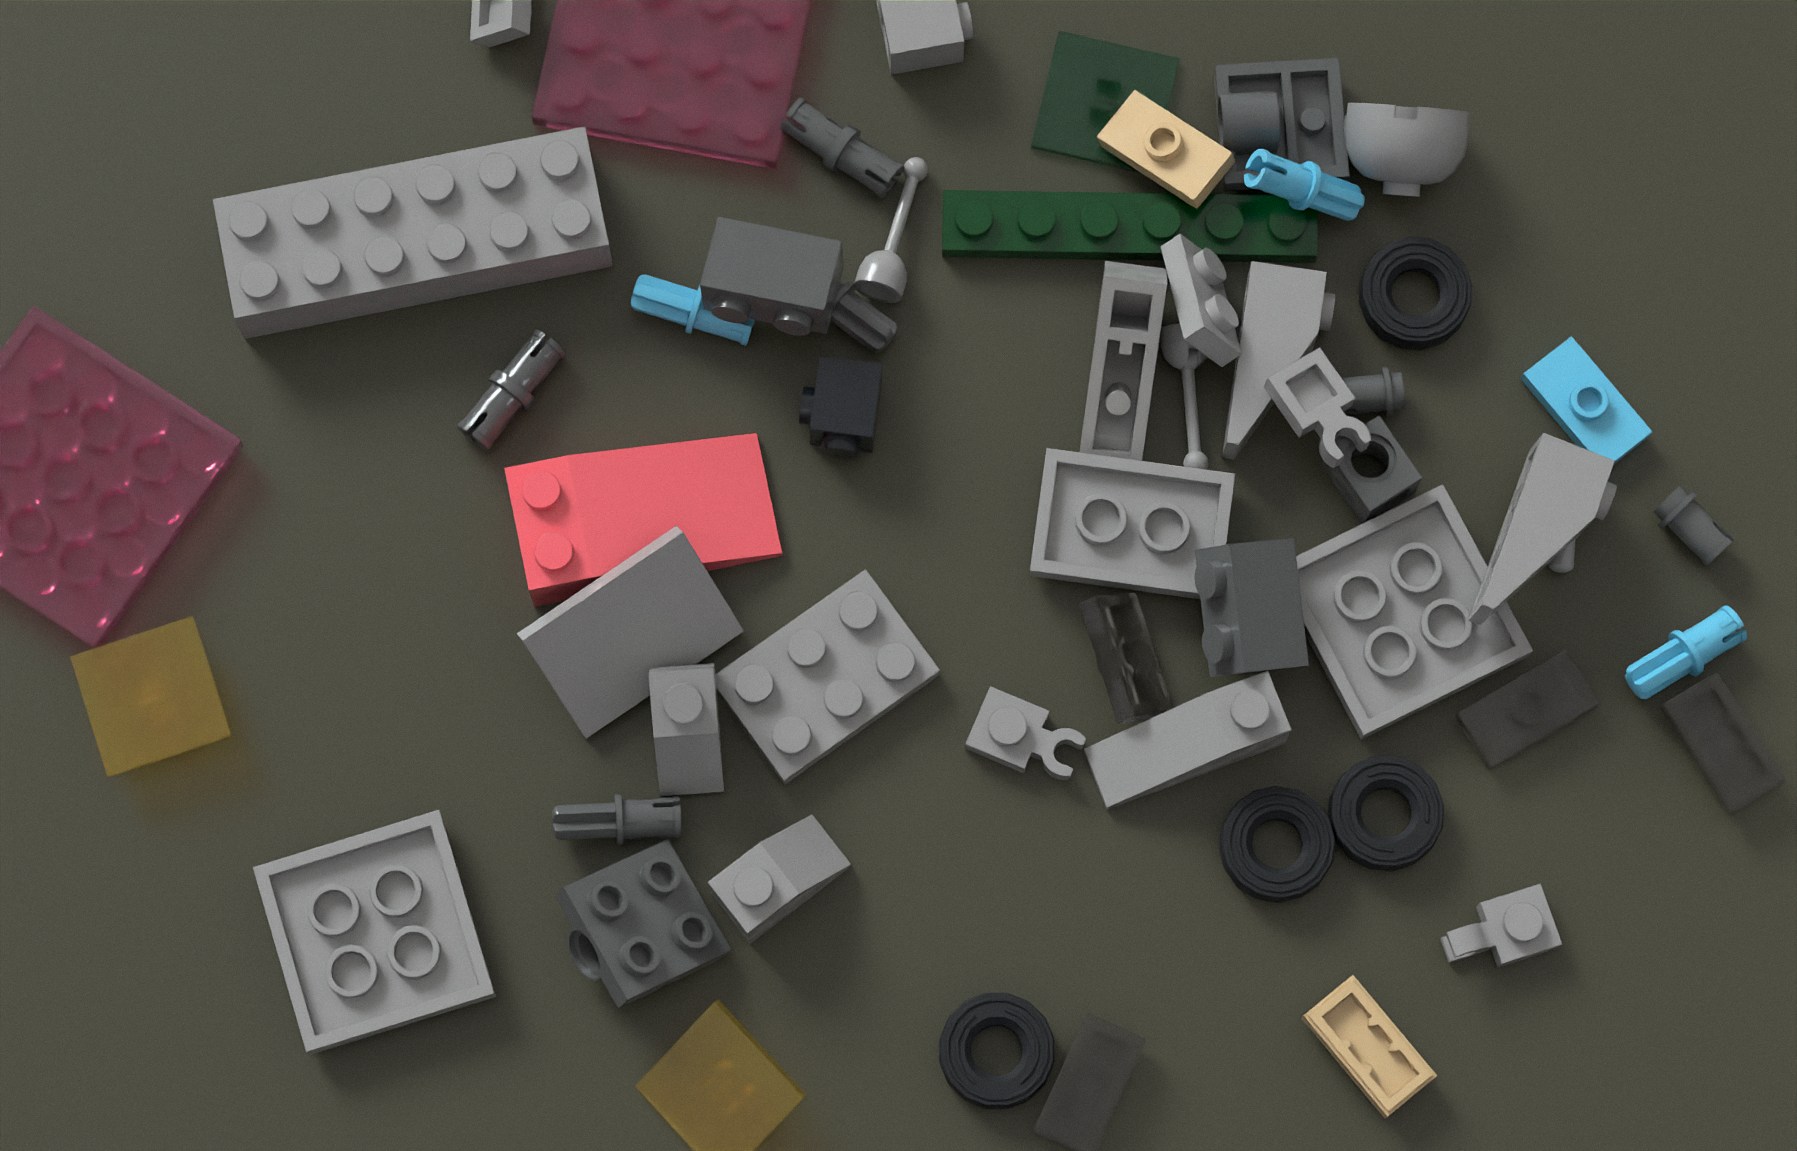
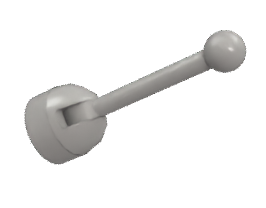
(883, 272)
(1186, 359)

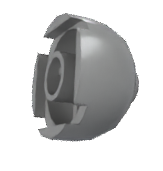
(1405, 144)

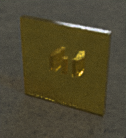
(150, 696)
(720, 1086)

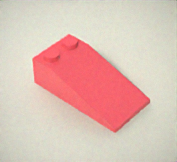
(601, 507)

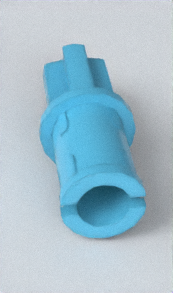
(1303, 185)
(683, 307)
(1685, 653)

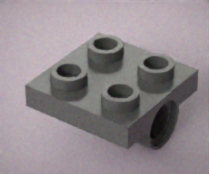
(1281, 108)
(640, 924)

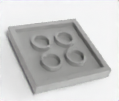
(1394, 612)
(374, 932)

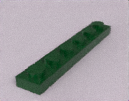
(1123, 226)

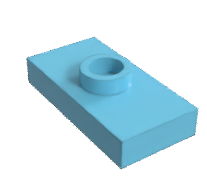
(1585, 402)

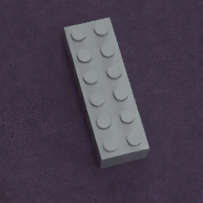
(412, 232)

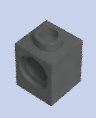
(1374, 495)

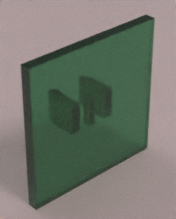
(1087, 88)

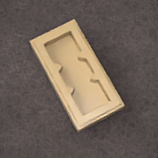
(1166, 149)
(1369, 1046)

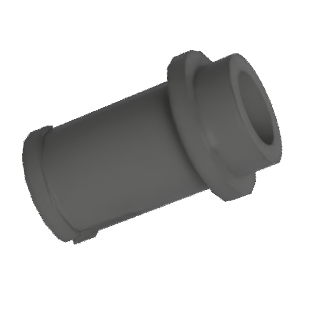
(1376, 393)
(1693, 525)

